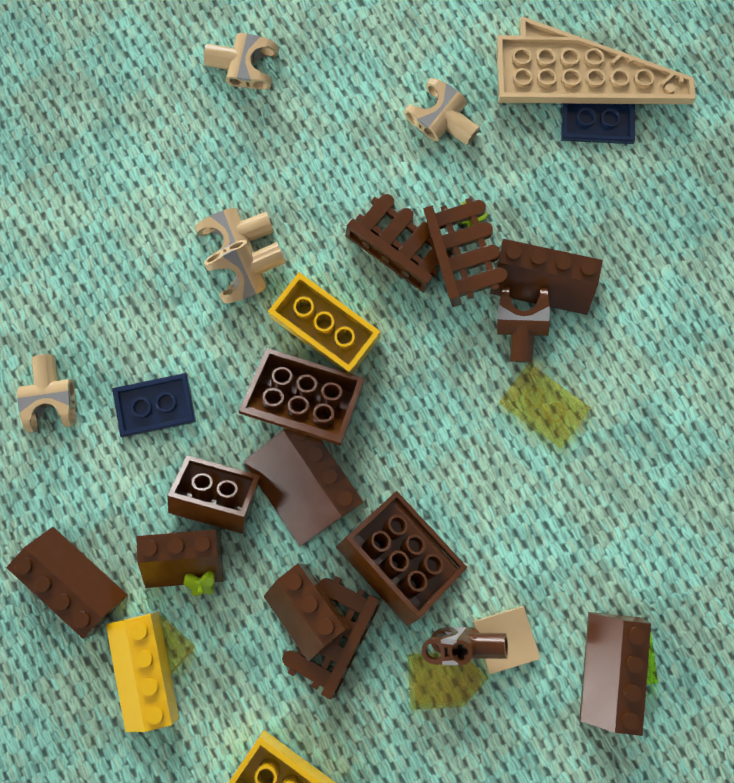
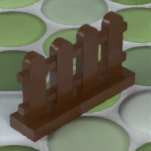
(386, 248)
(461, 262)
(335, 652)

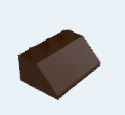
(213, 494)
(170, 556)
(306, 611)

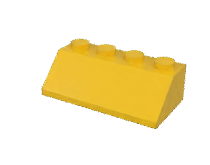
(142, 673)

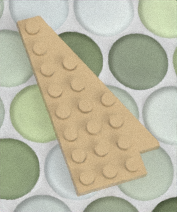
(566, 68)

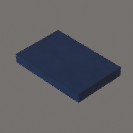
(598, 123)
(154, 405)

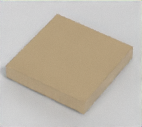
(521, 642)

